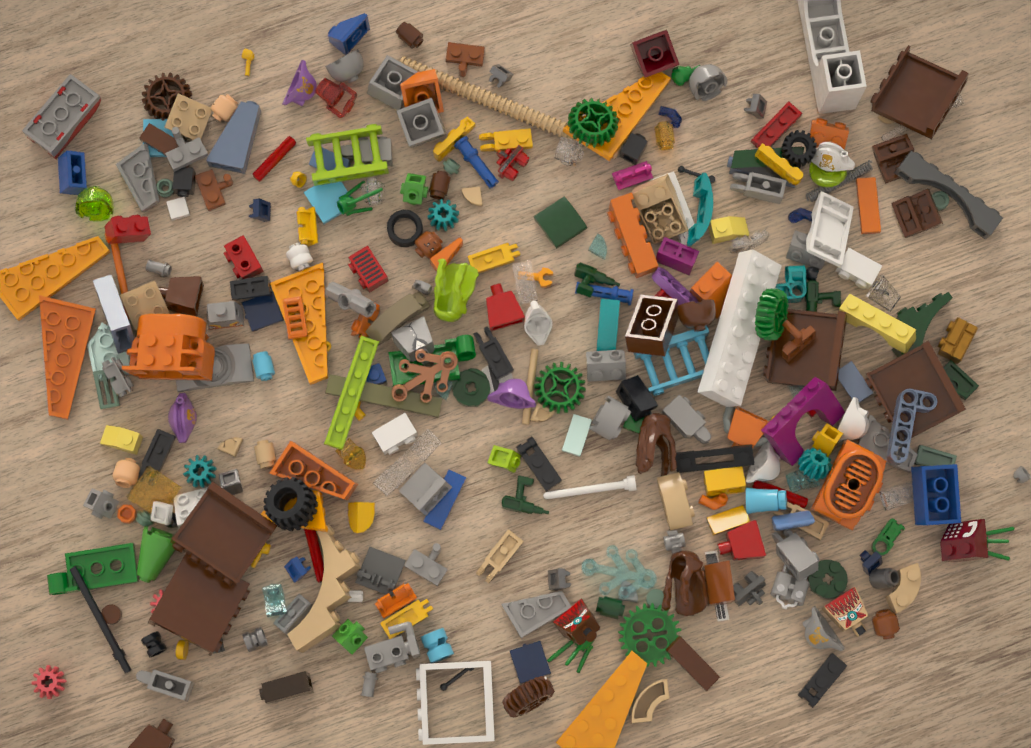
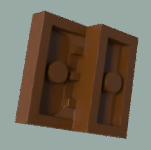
(890, 155)
(917, 213)

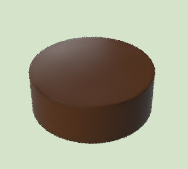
(111, 614)

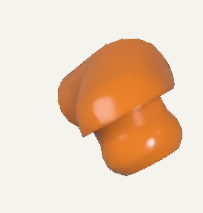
(715, 502)

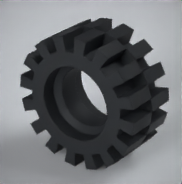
(802, 138)

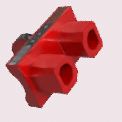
(507, 169)

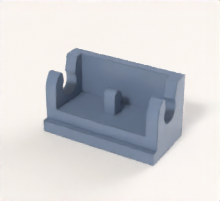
(854, 382)

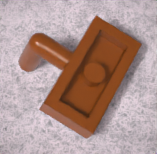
(465, 55)
(212, 189)
(801, 340)

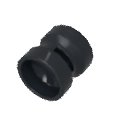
(153, 644)

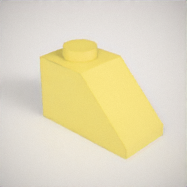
(727, 229)
(122, 439)

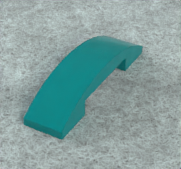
(704, 192)

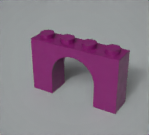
(781, 429)

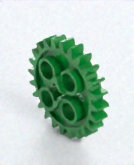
(647, 616)

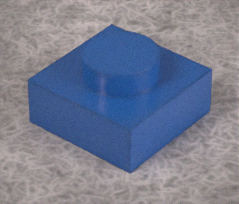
(376, 375)

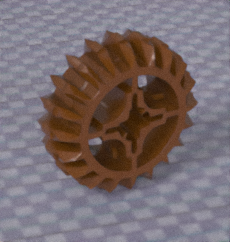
(152, 97)
(528, 696)

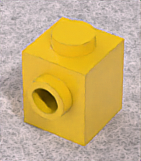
(826, 439)

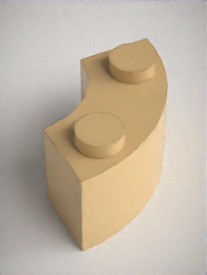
(675, 501)
(906, 589)
(648, 700)

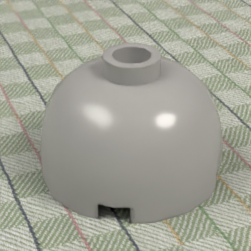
(346, 67)
(707, 81)

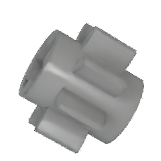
(674, 541)

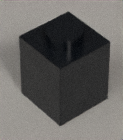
(634, 148)
(184, 182)

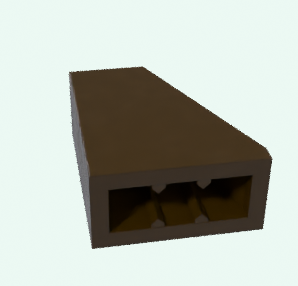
(286, 687)

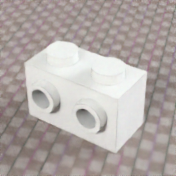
(858, 269)
(395, 434)

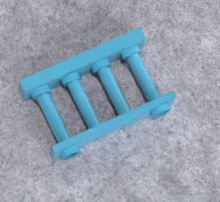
(681, 341)

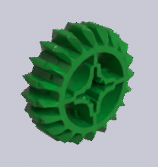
(589, 128)
(771, 314)
(566, 383)

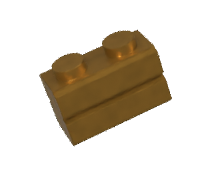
(957, 340)

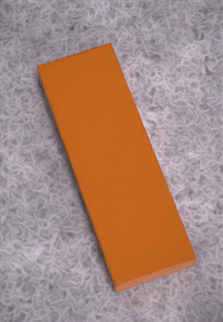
(868, 205)

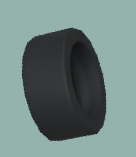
(399, 215)

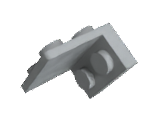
(425, 489)

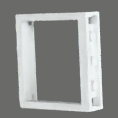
(423, 711)

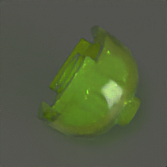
(94, 203)

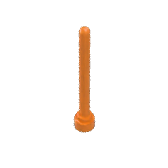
(119, 269)

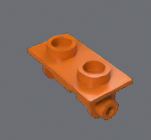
(361, 324)
(388, 605)

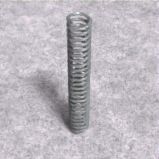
(852, 176)

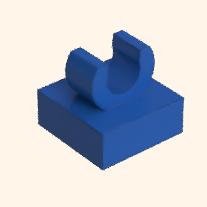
(296, 569)

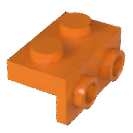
(828, 132)

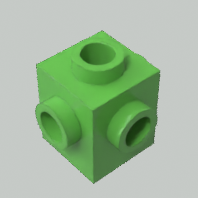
(414, 189)
(350, 636)

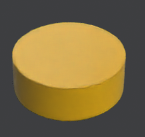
(182, 649)

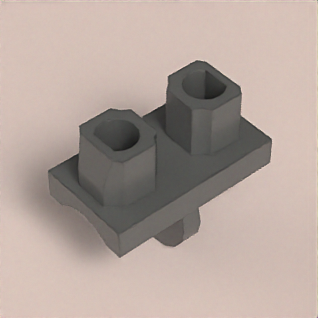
(751, 591)

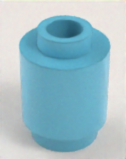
(263, 366)

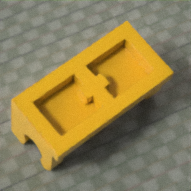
(724, 481)

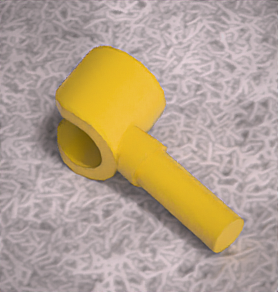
(249, 56)
(265, 550)

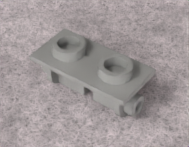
(115, 369)

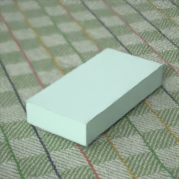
(576, 435)

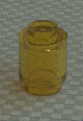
(664, 135)

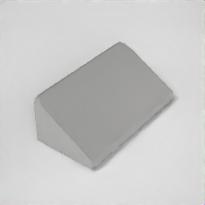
(295, 614)

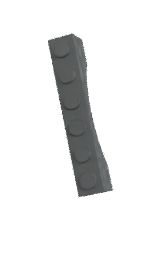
(979, 216)

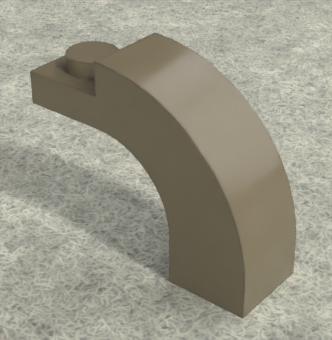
(396, 316)

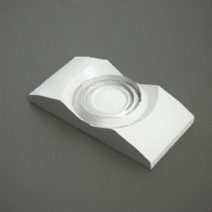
(829, 229)

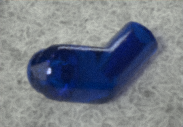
(672, 114)
(799, 214)

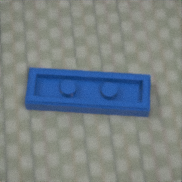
(440, 512)

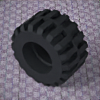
(302, 510)

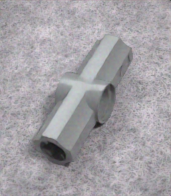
(350, 299)

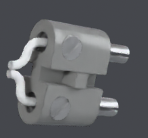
(789, 589)

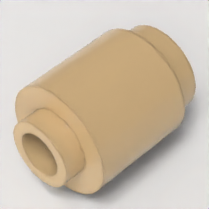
(265, 454)

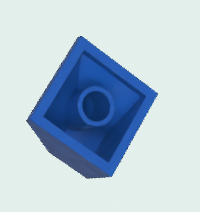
(349, 33)

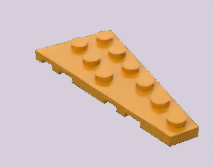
(630, 109)
(47, 275)
(311, 287)
(605, 714)

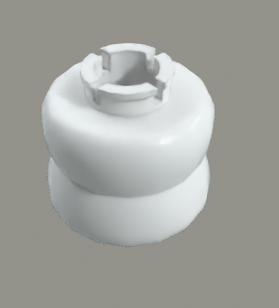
(299, 257)

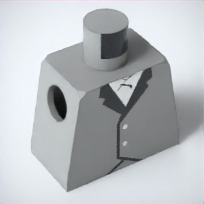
(414, 337)

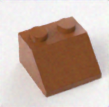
(718, 583)

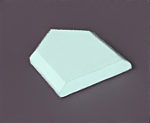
(103, 348)

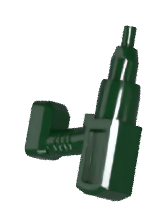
(590, 275)
(813, 296)
(519, 503)

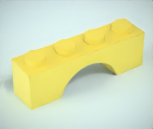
(891, 329)

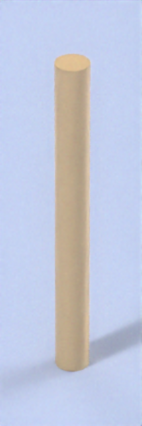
(530, 383)

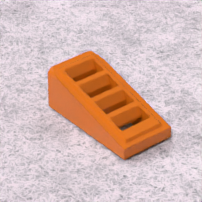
(446, 253)
(291, 302)

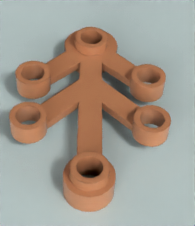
(426, 373)

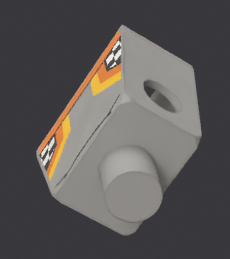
(224, 315)

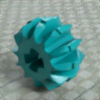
(450, 212)
(815, 464)
(194, 467)

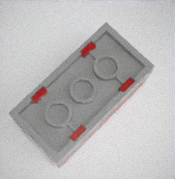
(62, 116)

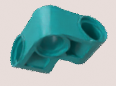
(795, 279)

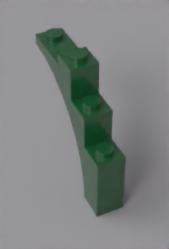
(921, 319)

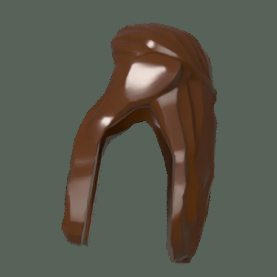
(651, 433)
(689, 584)

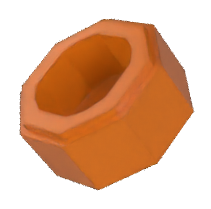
(127, 514)

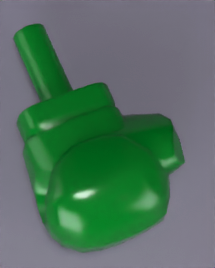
(682, 74)

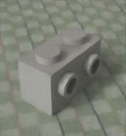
(386, 654)

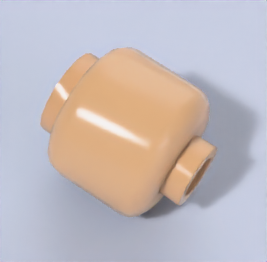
(224, 108)
(126, 473)

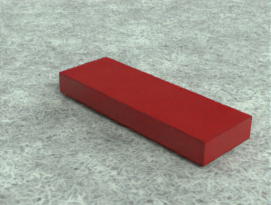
(777, 126)

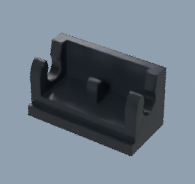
(250, 288)
(637, 397)

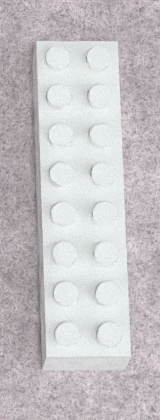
(735, 335)

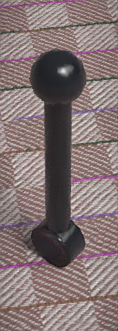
(681, 169)
(444, 686)

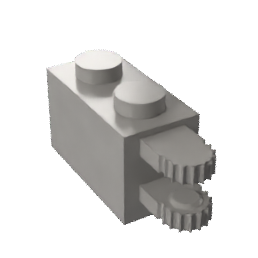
(796, 554)
(166, 684)

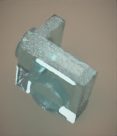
(798, 481)
(274, 600)

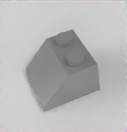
(387, 80)
(421, 123)

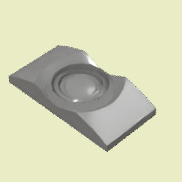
(230, 367)

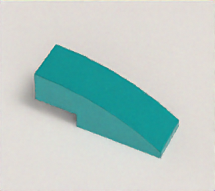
(608, 325)

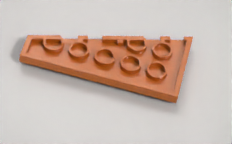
(65, 341)

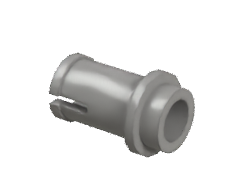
(159, 268)
(369, 684)

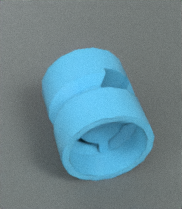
(437, 645)

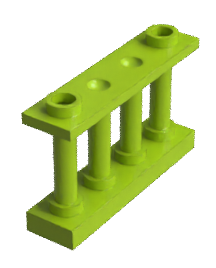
(358, 170)

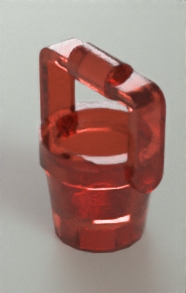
(332, 94)

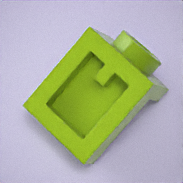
(504, 458)

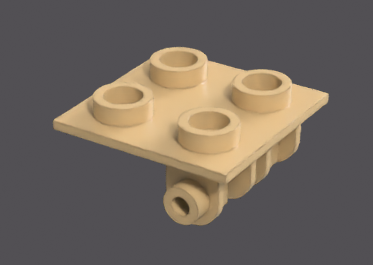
(189, 117)
(143, 300)

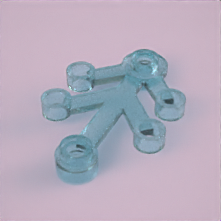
(622, 573)

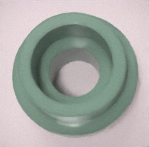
(451, 166)
(165, 182)
(144, 518)

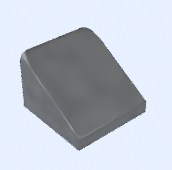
(231, 482)

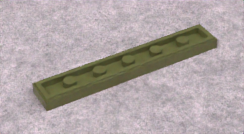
(382, 396)

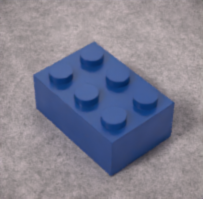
(936, 494)

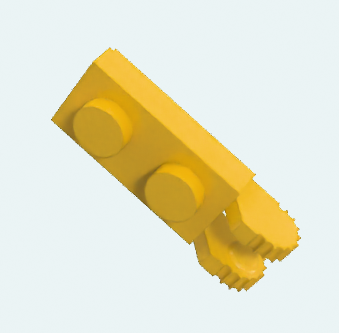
(507, 139)
(779, 165)

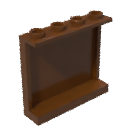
(918, 93)
(817, 359)
(917, 371)
(223, 534)
(199, 605)

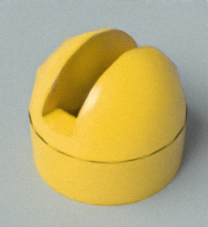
(302, 179)

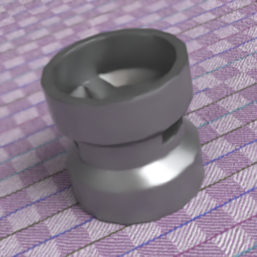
(255, 639)

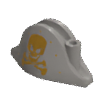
(819, 632)

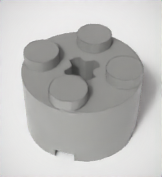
(609, 418)

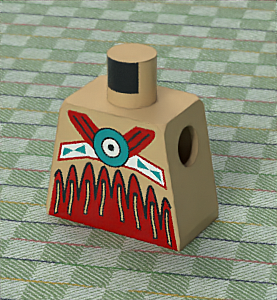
(847, 612)

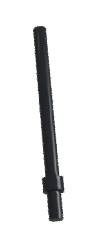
(118, 653)

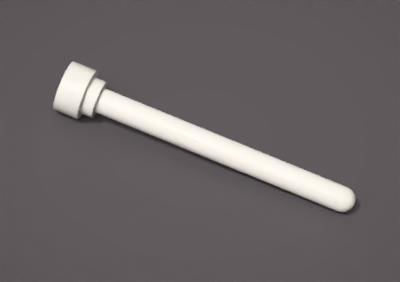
(628, 484)

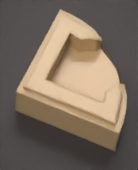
(473, 195)
(541, 414)
(231, 446)

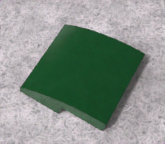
(560, 222)

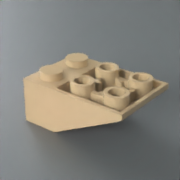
(660, 208)

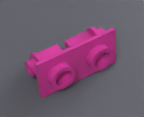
(632, 175)

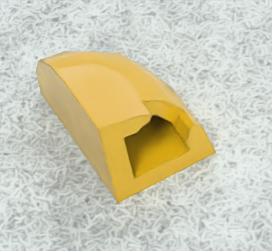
(360, 515)

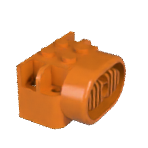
(171, 348)
(836, 499)

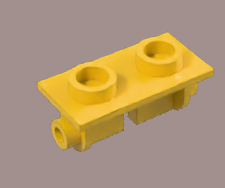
(307, 233)

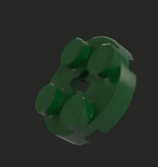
(476, 397)
(837, 585)

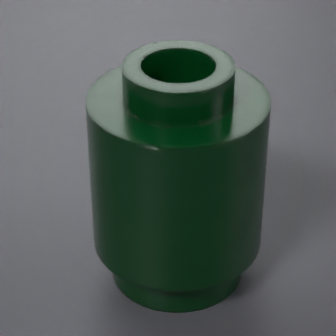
(610, 607)

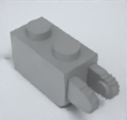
(385, 149)
(760, 187)
(687, 420)

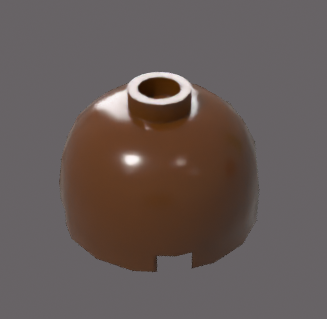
(697, 315)

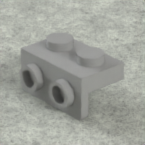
(798, 251)
(606, 365)

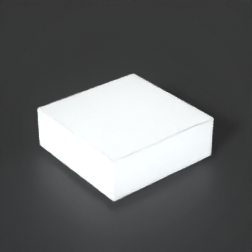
(178, 208)
(161, 513)

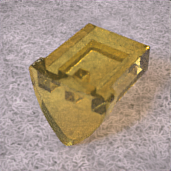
(352, 455)

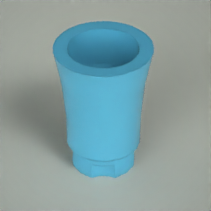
(765, 500)

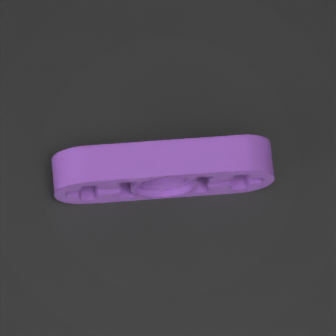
(672, 286)

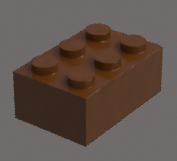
(652, 325)

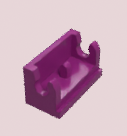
(677, 256)

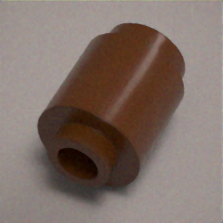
(410, 35)
(439, 185)

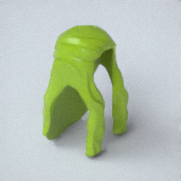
(453, 289)

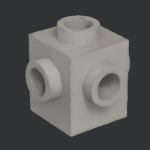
(101, 503)

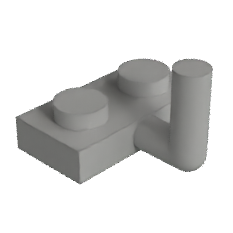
(186, 152)
(426, 566)
(411, 645)

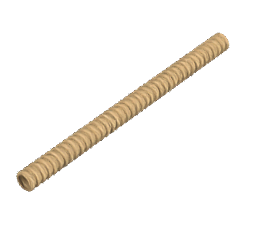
(496, 102)

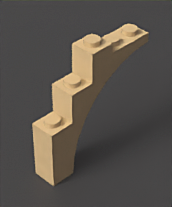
(322, 619)

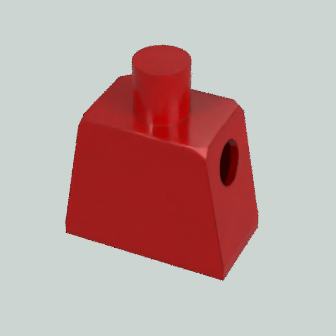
(503, 309)
(743, 543)

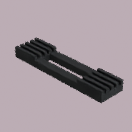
(742, 457)

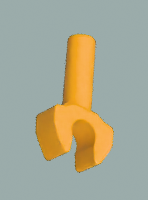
(539, 277)

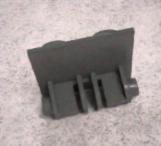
(380, 571)

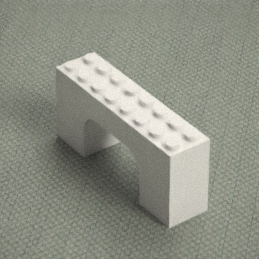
(834, 70)

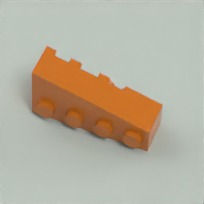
(632, 236)
(314, 472)

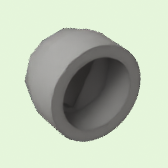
(1022, 474)

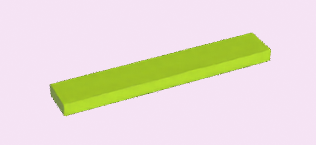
(351, 393)

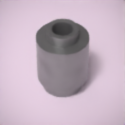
(884, 578)

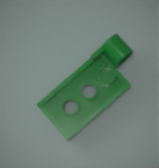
(462, 347)
(64, 582)

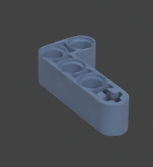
(906, 427)

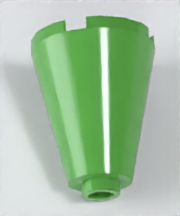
(154, 553)

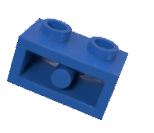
(72, 172)

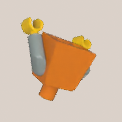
(744, 427)

